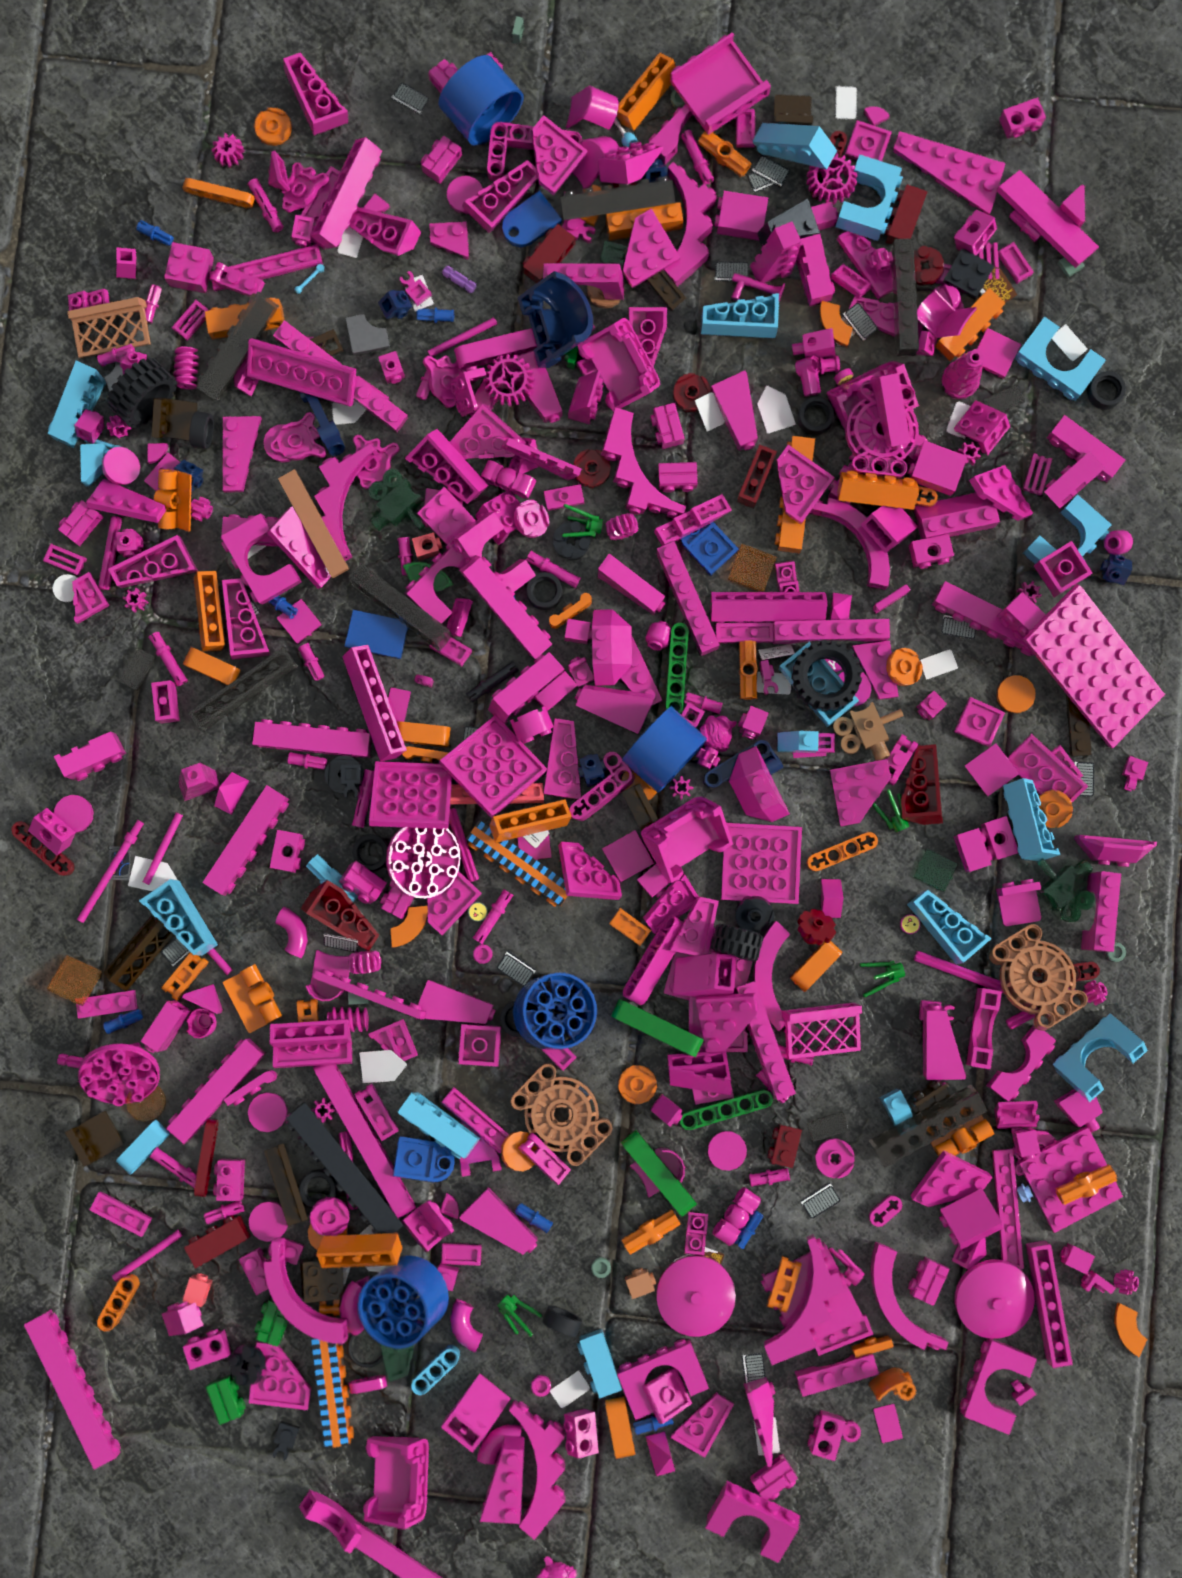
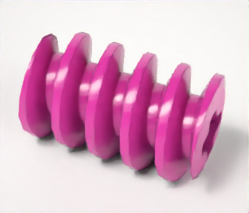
(184, 367)
(356, 1019)

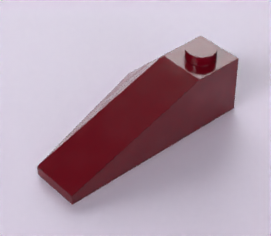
(922, 792)
(336, 910)

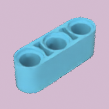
(142, 1147)
(428, 1376)

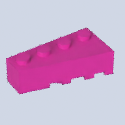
(315, 99)
(778, 254)
(447, 466)
(242, 625)
(525, 687)
(505, 1490)

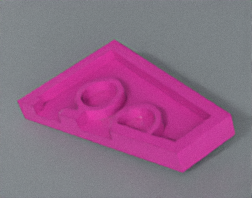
(674, 901)

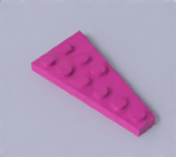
(957, 170)

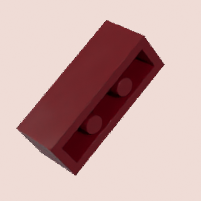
(906, 214)
(551, 250)
(756, 476)
(217, 1240)

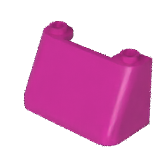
(621, 362)
(844, 397)
(685, 835)
(398, 1481)

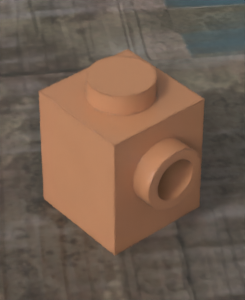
(640, 1282)

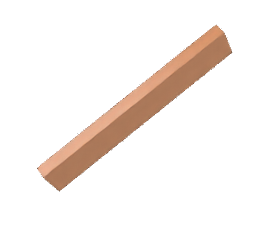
(313, 523)

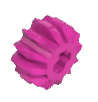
(227, 150)
(622, 526)
(364, 962)

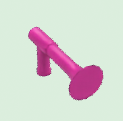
(743, 280)

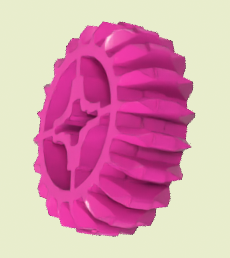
(836, 168)
(515, 379)

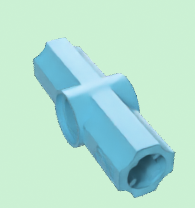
(324, 872)

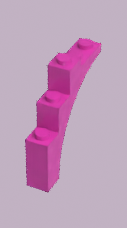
(696, 204)
(628, 473)
(332, 498)
(797, 1335)
(547, 1497)

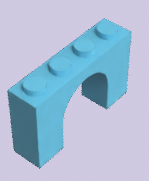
(871, 221)
(1070, 382)
(1085, 519)
(1107, 1033)

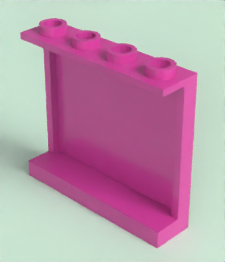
(718, 84)
(843, 1305)

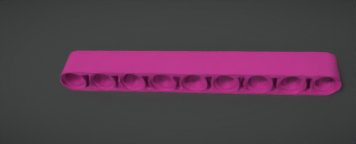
(365, 1139)

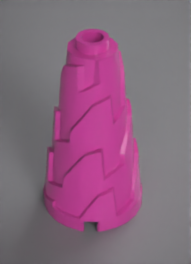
(963, 375)

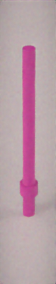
(130, 838)

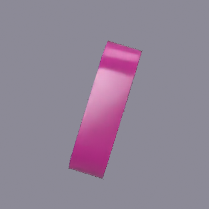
(882, 1206)
(367, 1384)

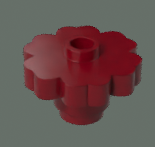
(816, 927)

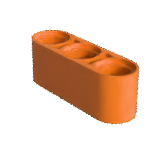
(211, 666)
(424, 734)
(816, 965)
(112, 1309)
(620, 1427)

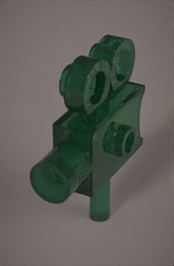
(397, 503)
(1066, 886)

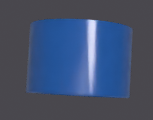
(479, 98)
(664, 749)
(526, 1019)
(414, 1278)

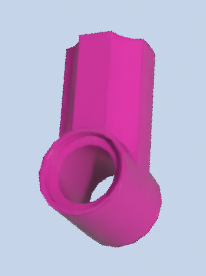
(808, 371)

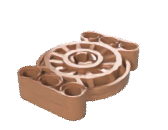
(1024, 991)
(566, 1132)

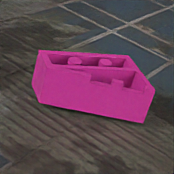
(814, 270)
(1073, 479)
(704, 1072)

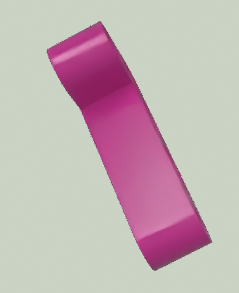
(599, 789)

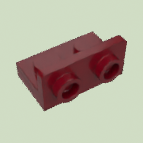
(784, 1145)

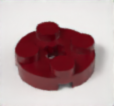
(936, 265)
(685, 382)
(602, 472)

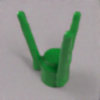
(593, 525)
(897, 821)
(893, 971)
(507, 1308)

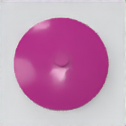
(695, 1295)
(994, 1299)

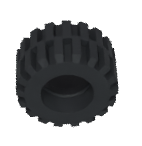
(737, 942)

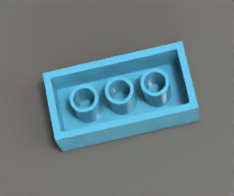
(823, 680)

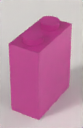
(741, 215)
(937, 467)
(889, 526)
(165, 1026)
(970, 1219)

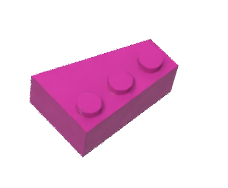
(91, 757)

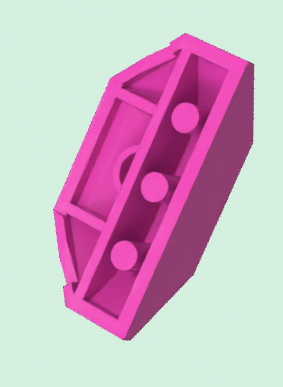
(610, 647)
(756, 787)
(1114, 849)

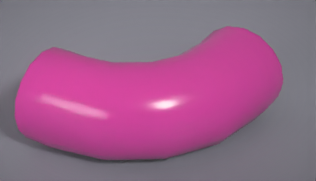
(296, 931)
(349, 1308)
(461, 1325)
(493, 1441)

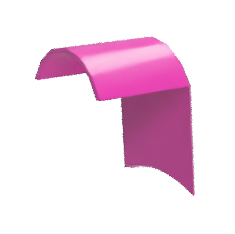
(593, 106)
(588, 168)
(941, 317)
(336, 964)
(673, 1163)

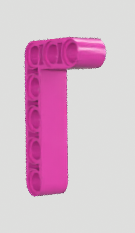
(508, 140)

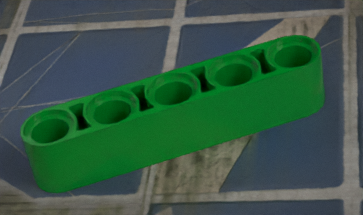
(673, 679)
(657, 1028)
(715, 1107)
(658, 1173)

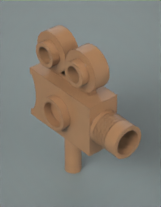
(868, 729)

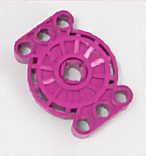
(868, 444)

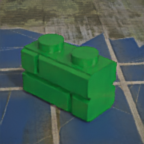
(272, 1326)
(225, 1399)

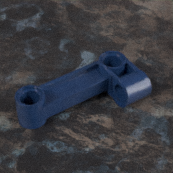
(327, 430)
(724, 770)

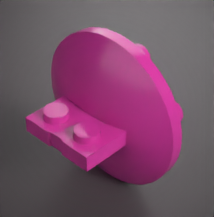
(423, 860)
(117, 1070)

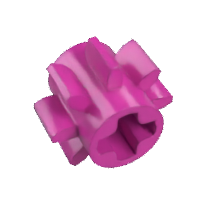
(881, 259)
(117, 427)
(970, 449)
(201, 509)
(1034, 591)
(140, 598)
(707, 757)
(681, 793)
(1095, 992)
(327, 1106)
(1126, 1282)

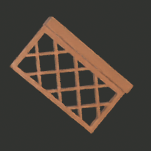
(105, 311)

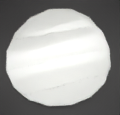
(63, 588)

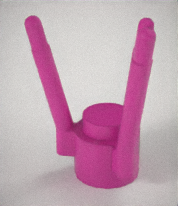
(852, 1273)

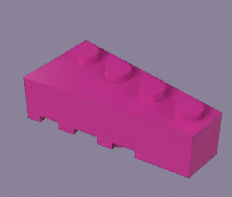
(496, 200)
(154, 564)

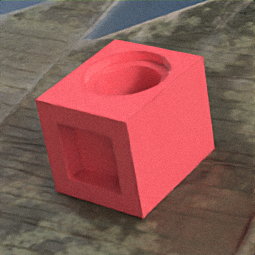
(419, 542)
(197, 1289)

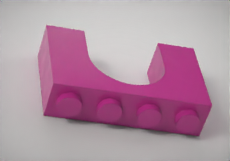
(602, 276)
(239, 542)
(471, 543)
(422, 590)
(1102, 933)
(678, 1356)
(994, 1357)
(737, 1502)

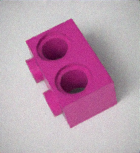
(1020, 114)
(209, 1353)
(583, 1433)
(832, 1435)

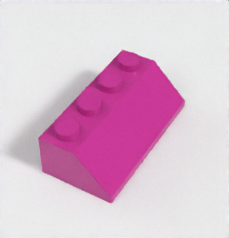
(956, 516)

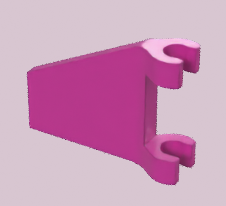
(480, 1152)

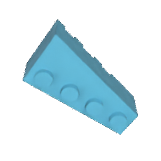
(795, 143)
(742, 318)
(79, 394)
(1029, 821)
(179, 915)
(948, 927)
(439, 1125)

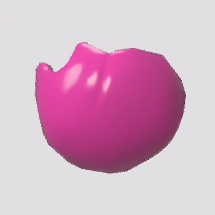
(201, 1023)

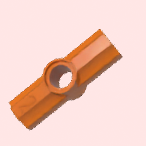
(733, 160)
(748, 683)
(1086, 1184)
(651, 1231)

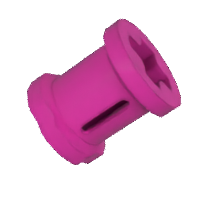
(829, 365)

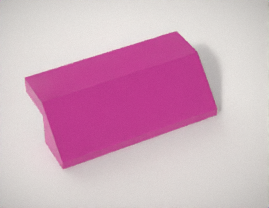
(311, 1043)

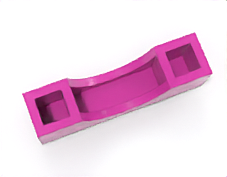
(980, 1042)
(1036, 1045)
(822, 1378)

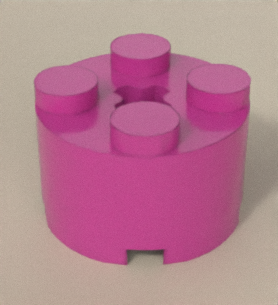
(532, 724)

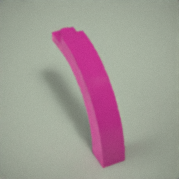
(851, 518)
(762, 974)
(881, 1279)
(292, 1307)

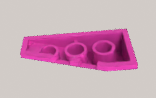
(385, 231)
(649, 327)
(762, 1407)

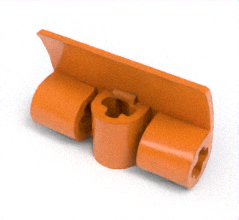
(176, 496)
(252, 998)
(963, 1138)
(893, 1380)

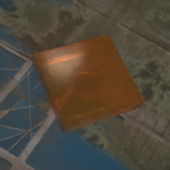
(752, 568)
(74, 980)

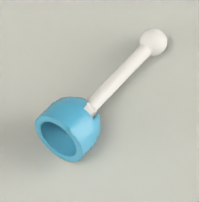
(628, 137)

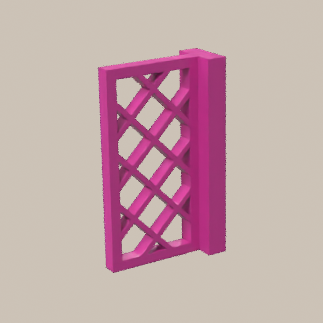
(817, 1014)

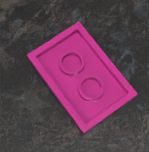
(445, 515)

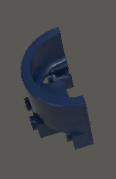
(561, 326)

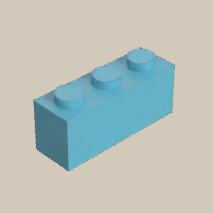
(599, 1363)

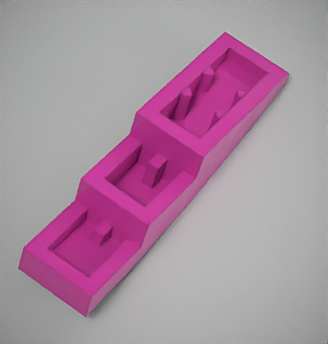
(693, 520)

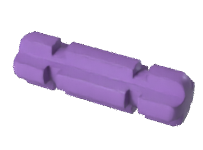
(459, 279)

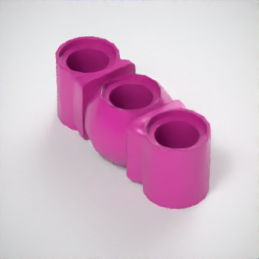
(508, 479)
(736, 1216)

